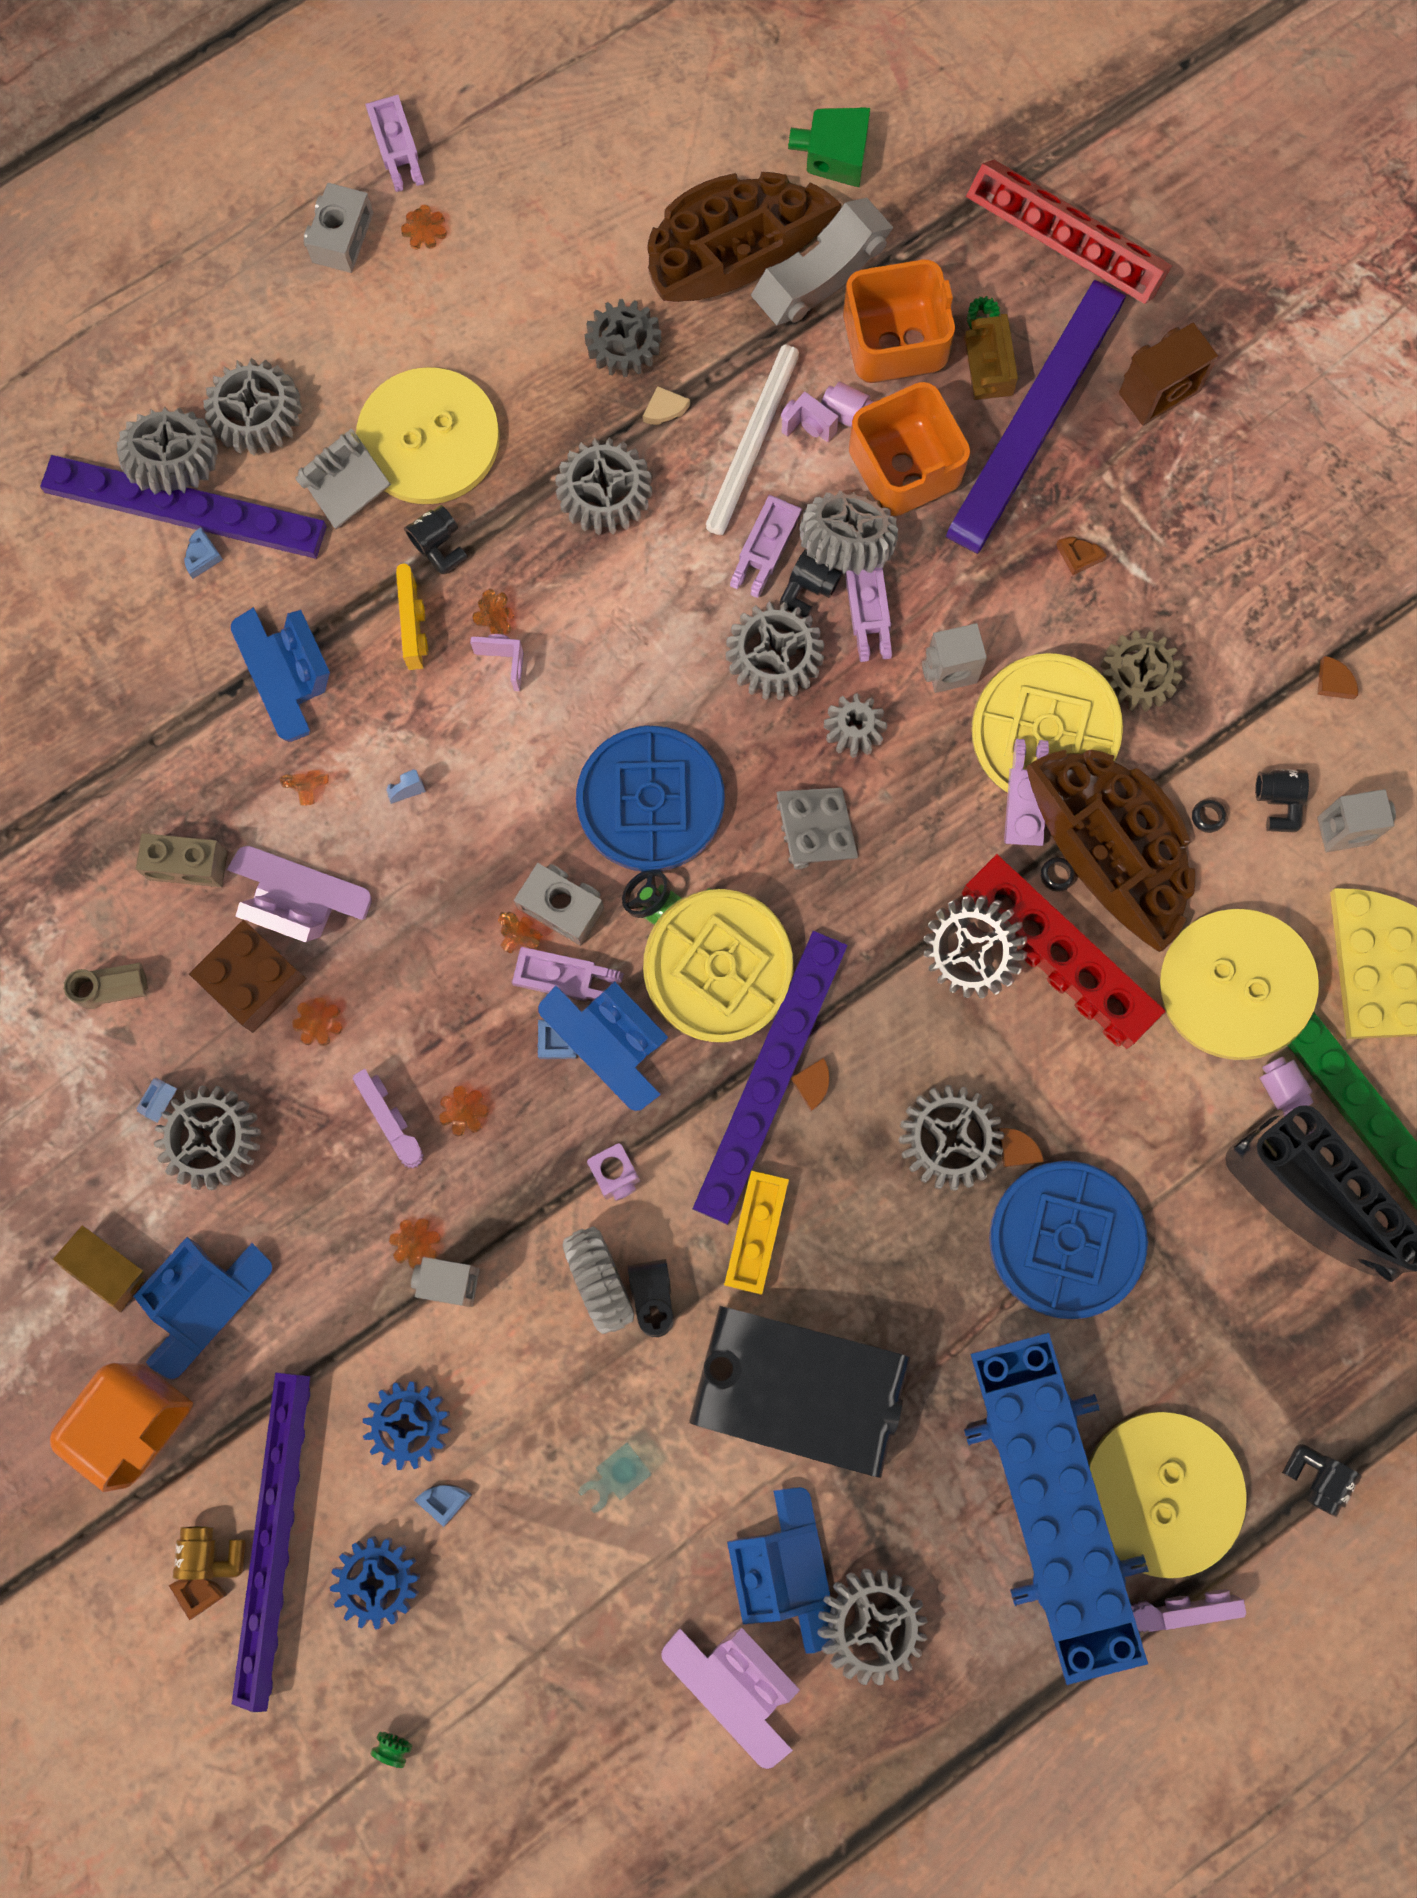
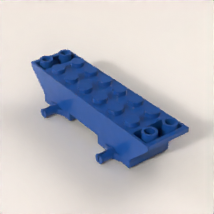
(1058, 1509)

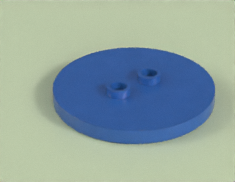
(650, 798)
(1068, 1240)

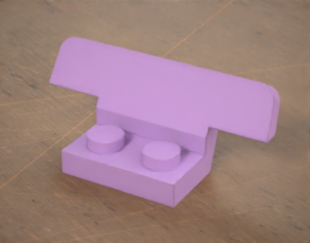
(294, 896)
(737, 1687)

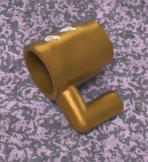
(197, 1552)

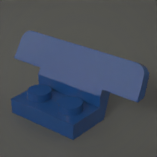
(283, 667)
(610, 1038)
(196, 1300)
(784, 1571)

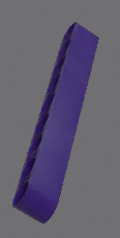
(1035, 417)

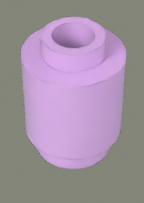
(845, 401)
(1286, 1084)

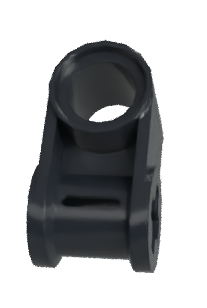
(651, 1290)

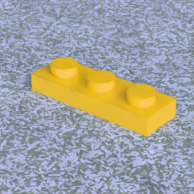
(756, 1232)

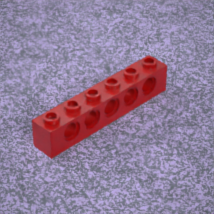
(1068, 231)
(1083, 956)

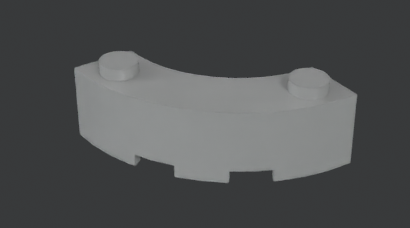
(845, 246)

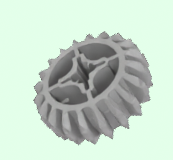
(238, 393)
(167, 451)
(599, 457)
(848, 532)
(749, 665)
(970, 933)
(195, 1147)
(966, 1147)
(598, 1280)
(856, 1633)

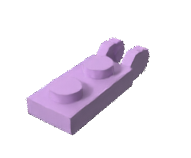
(394, 139)
(766, 542)
(869, 610)
(1023, 818)
(573, 976)
(389, 1120)
(1182, 1613)

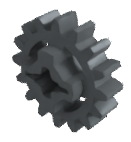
(627, 324)

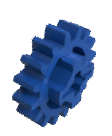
(404, 1444)
(375, 1601)

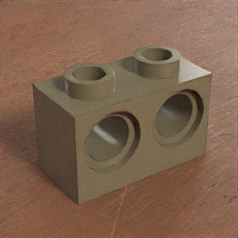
(181, 860)

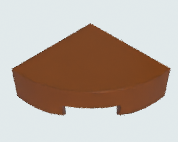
(1080, 554)
(1336, 680)
(813, 1083)
(1018, 1149)
(196, 1595)

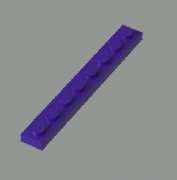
(191, 510)
(769, 1078)
(270, 1542)

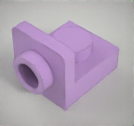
(812, 414)

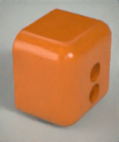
(894, 302)
(913, 425)
(119, 1424)

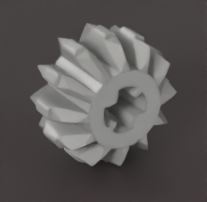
(850, 736)

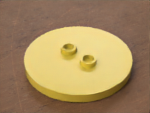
(430, 434)
(1044, 700)
(718, 965)
(1239, 984)
(1169, 1492)

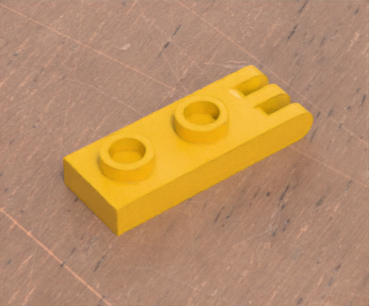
(411, 614)

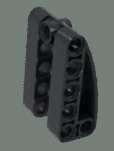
(1314, 1197)
(802, 1391)

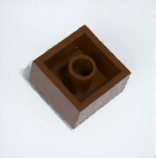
(1167, 373)
(247, 976)

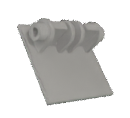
(343, 478)
(816, 826)

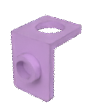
(505, 647)
(619, 1187)

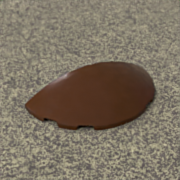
(731, 232)
(1118, 839)

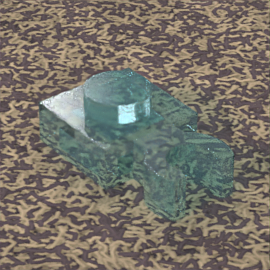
(619, 1474)

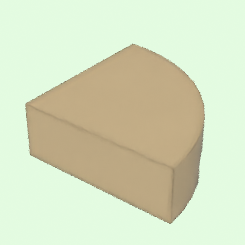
(665, 407)

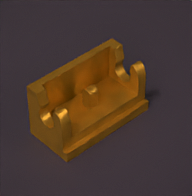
(991, 358)
(100, 1268)

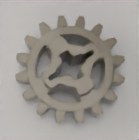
(1156, 665)

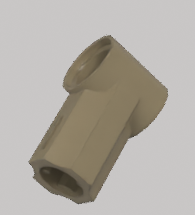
(108, 985)

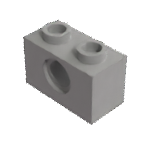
(338, 246)
(954, 658)
(1356, 820)
(571, 922)
(445, 1281)

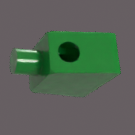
(834, 143)

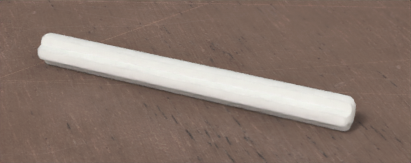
(752, 440)

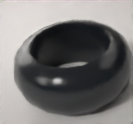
(1218, 807)
(1056, 886)

